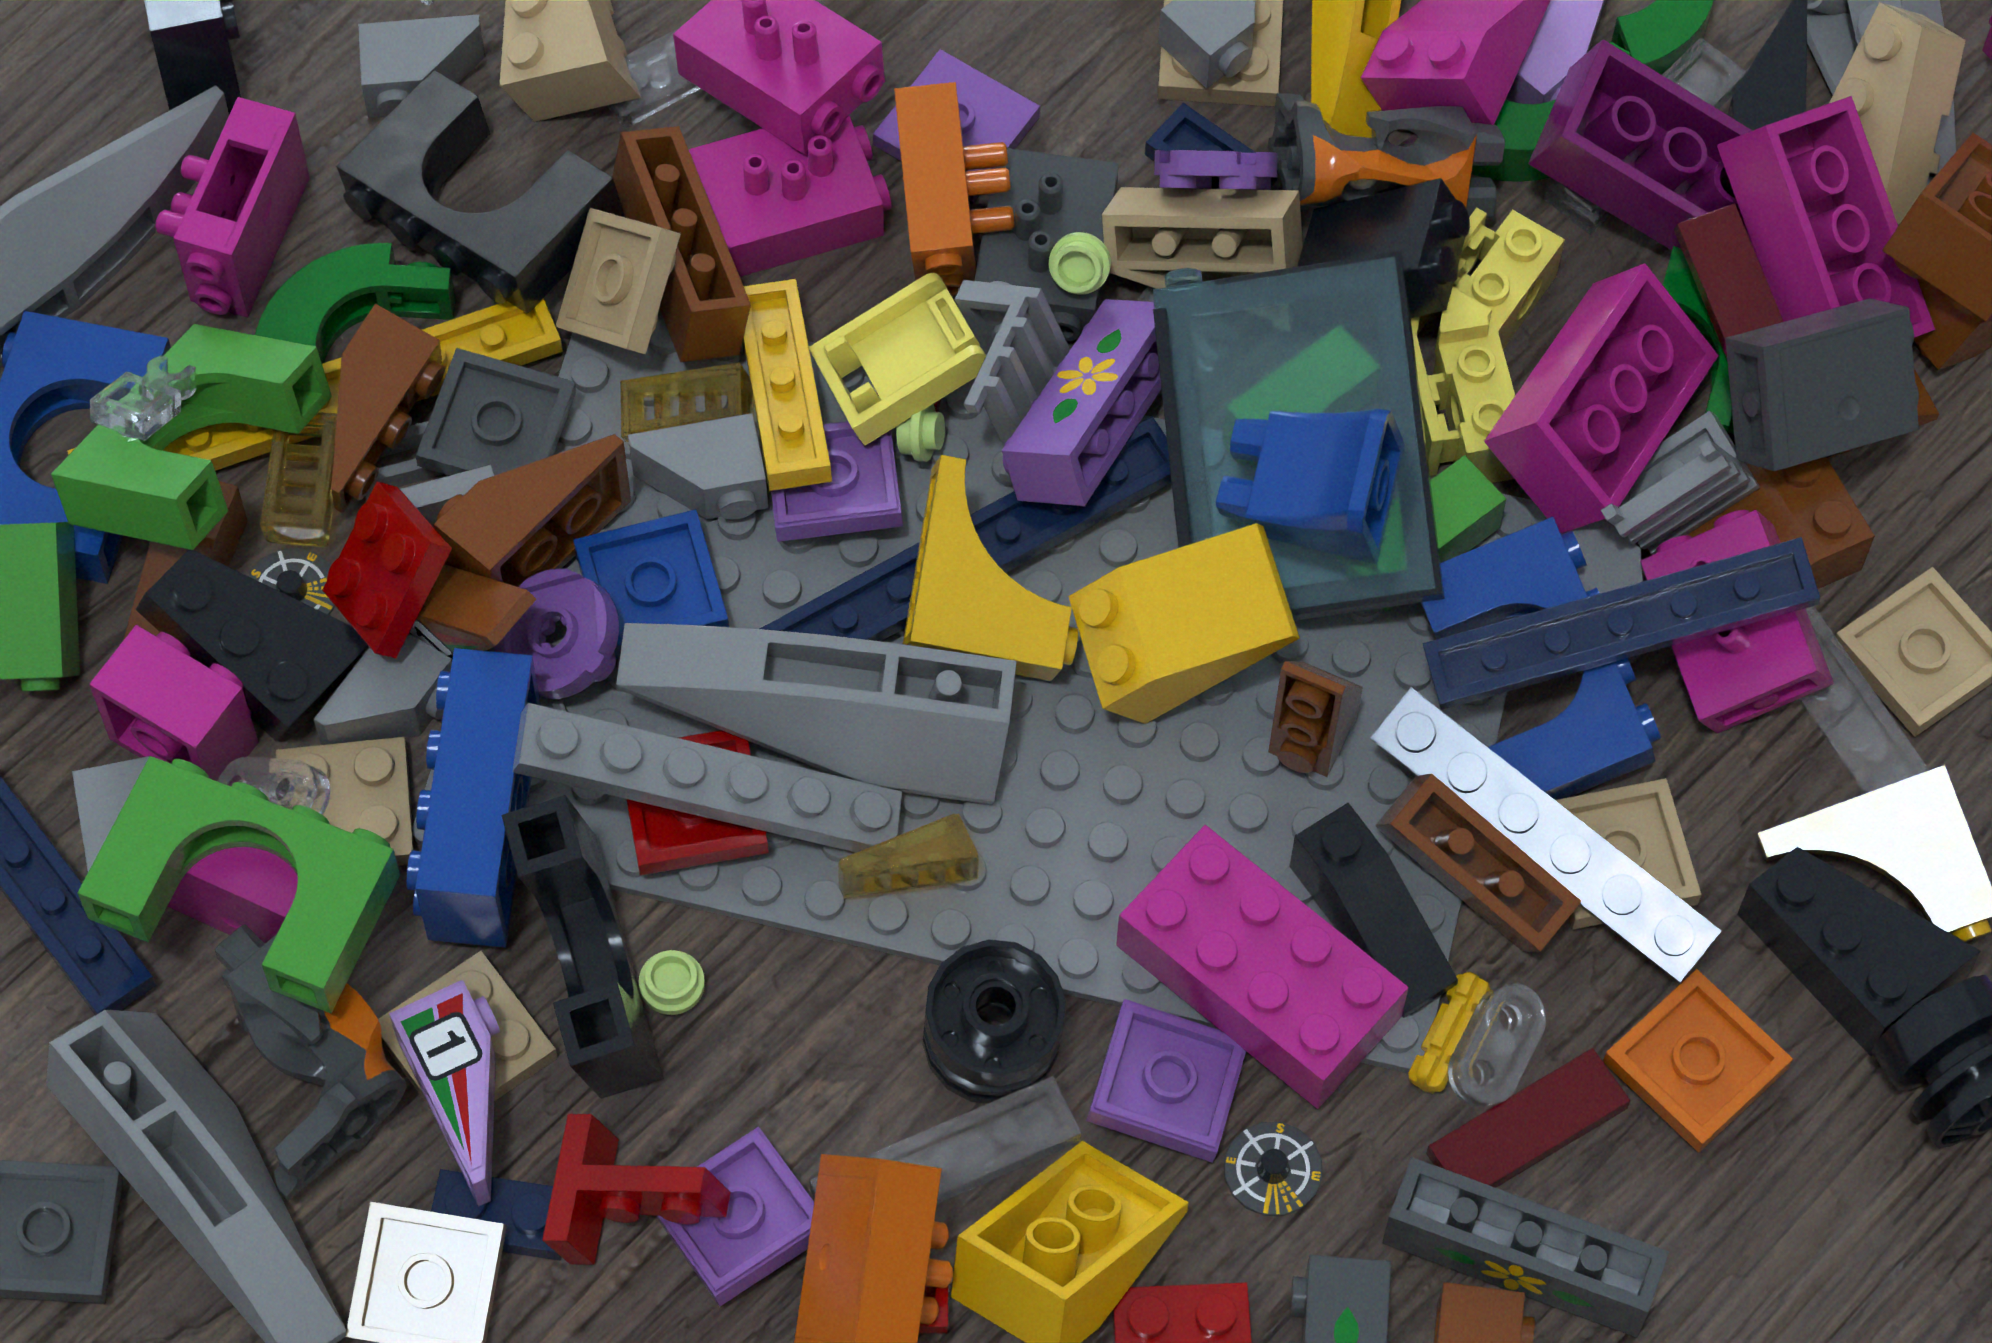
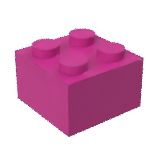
(172, 705)

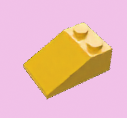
(1182, 622)
(1064, 1247)

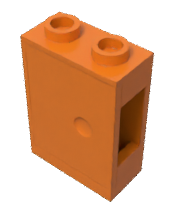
(940, 185)
(872, 1252)

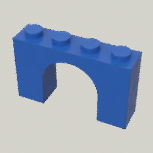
(48, 371)
(1601, 727)

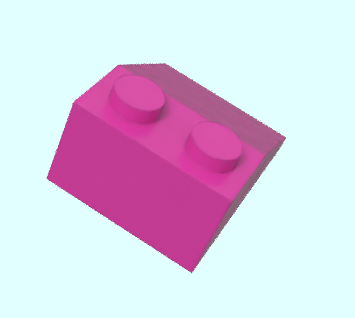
(1453, 55)

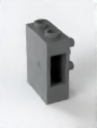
(1048, 200)
(1822, 384)

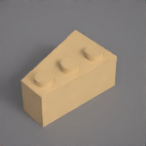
(563, 57)
(1901, 88)
(1201, 229)

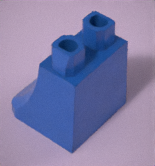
(1317, 479)

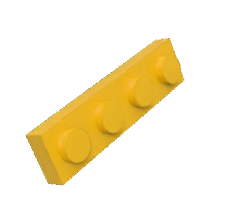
(784, 388)

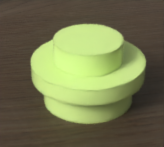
(1079, 263)
(921, 434)
(671, 982)

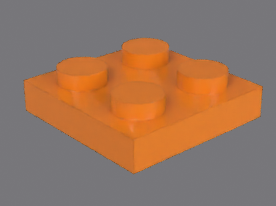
(1697, 1060)

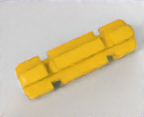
(1431, 1069)

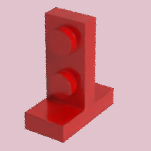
(594, 1188)

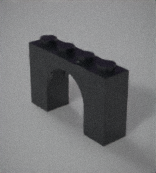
(508, 251)
(604, 1012)

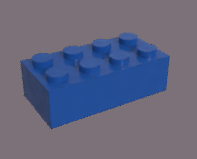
(465, 863)

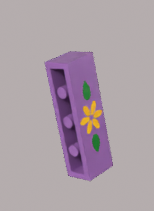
(1087, 407)

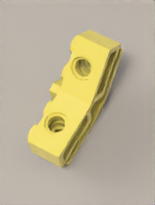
(1479, 322)

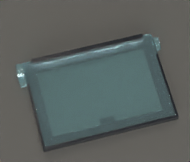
(1303, 344)

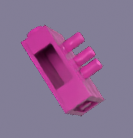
(781, 64)
(791, 204)
(239, 208)
(1750, 666)
(238, 889)

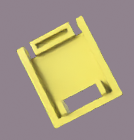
(910, 348)

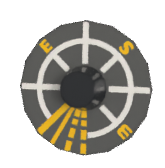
(296, 574)
(1273, 1168)

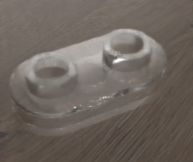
(282, 781)
(1495, 1050)

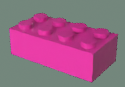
(1819, 214)
(1601, 398)
(1261, 966)

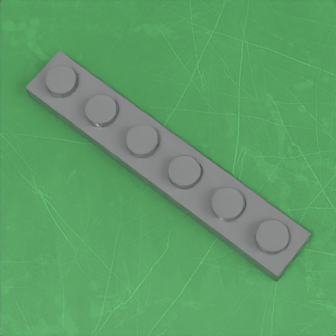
(704, 780)

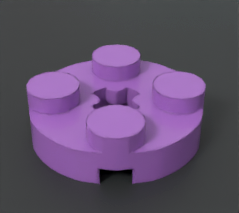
(1233, 168)
(590, 637)

